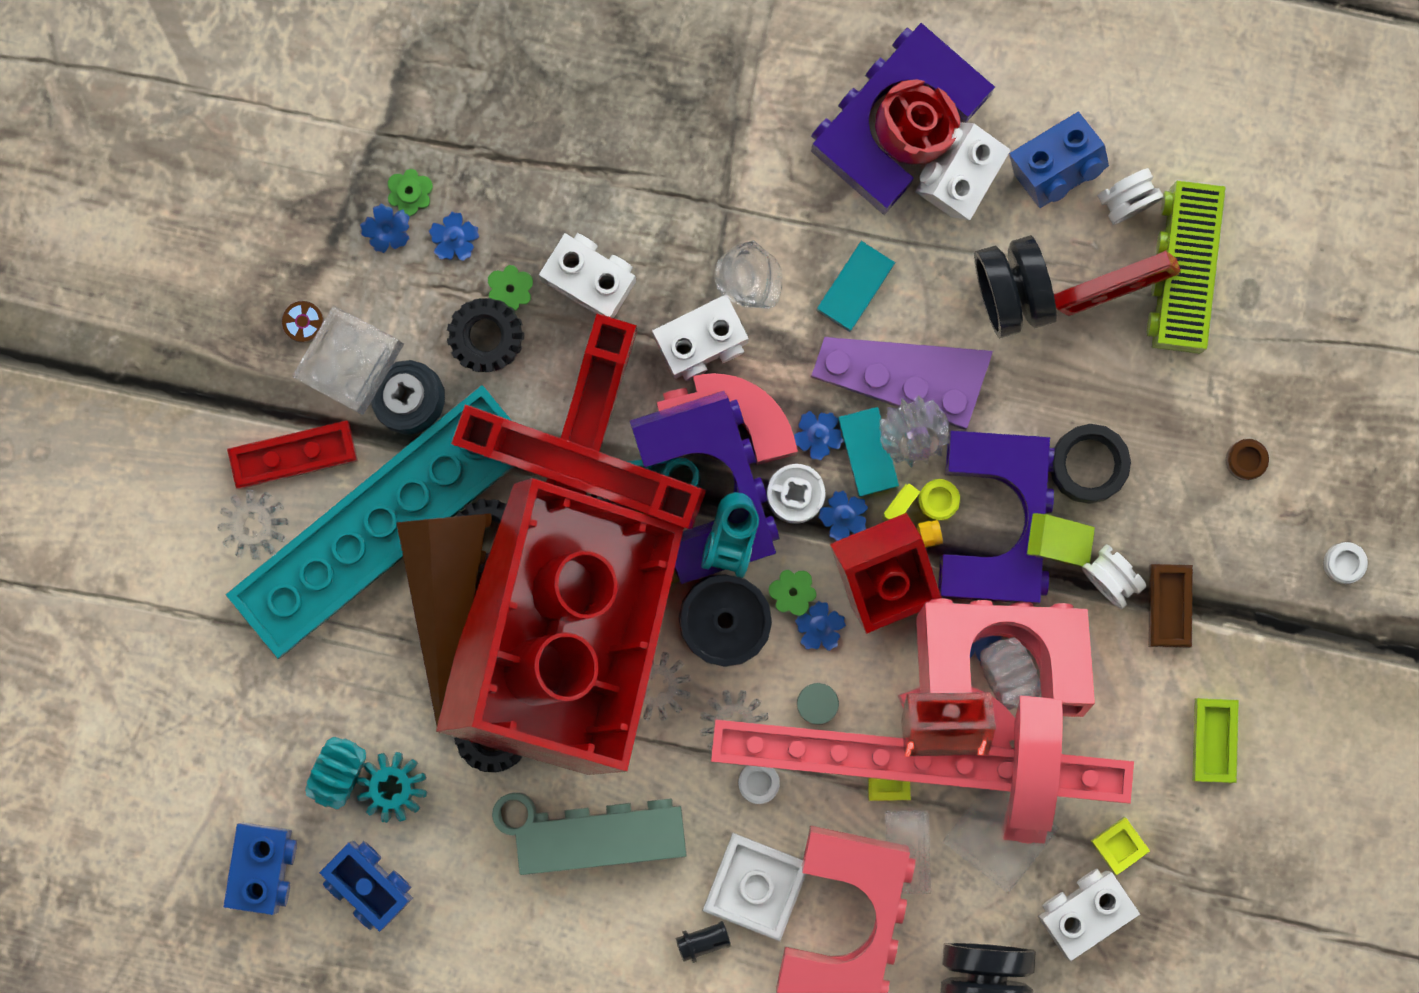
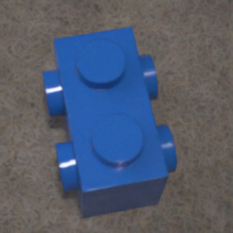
(1059, 160)
(252, 866)
(366, 885)

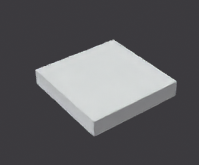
(755, 887)

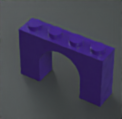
(847, 140)
(708, 428)
(1024, 467)

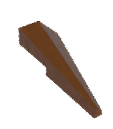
(442, 577)

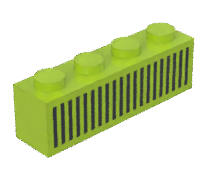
(1193, 238)

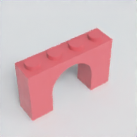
(1053, 635)
(878, 871)

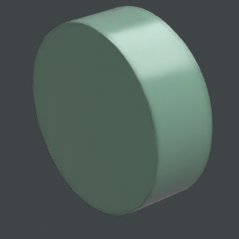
(817, 703)

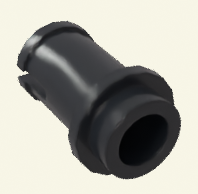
(702, 941)

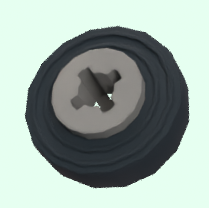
(421, 403)

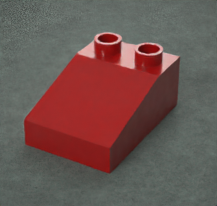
(562, 630)

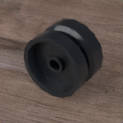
(1015, 286)
(749, 617)
(986, 968)

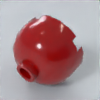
(916, 122)

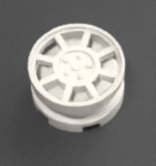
(1127, 191)
(795, 493)
(1114, 577)

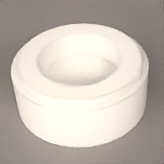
(1345, 563)
(758, 784)

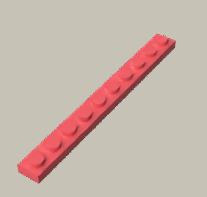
(885, 759)

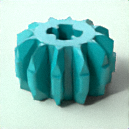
(335, 772)
(398, 799)

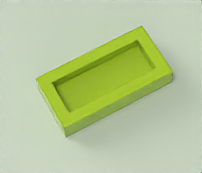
(1060, 540)
(1215, 740)

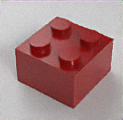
(885, 572)

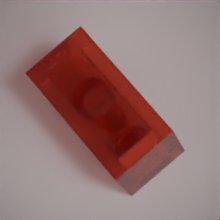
(948, 724)

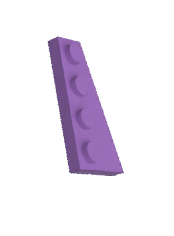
(905, 371)

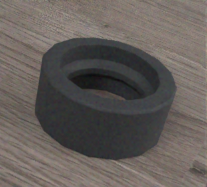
(1121, 463)

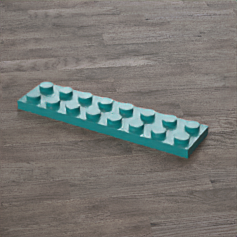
(360, 533)

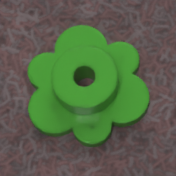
(417, 199)
(521, 281)
(801, 583)

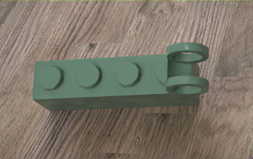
(594, 840)

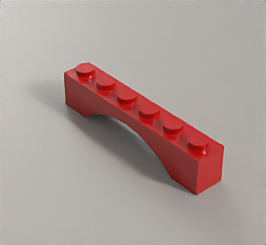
(598, 384)
(578, 467)

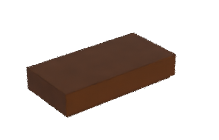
(1170, 605)

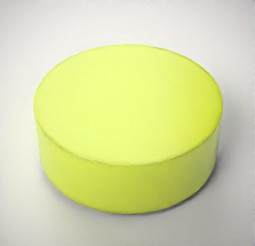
(939, 499)

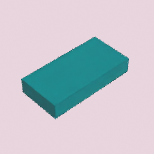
(855, 286)
(869, 462)

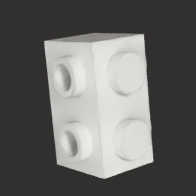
(963, 173)
(585, 280)
(697, 333)
(1091, 920)

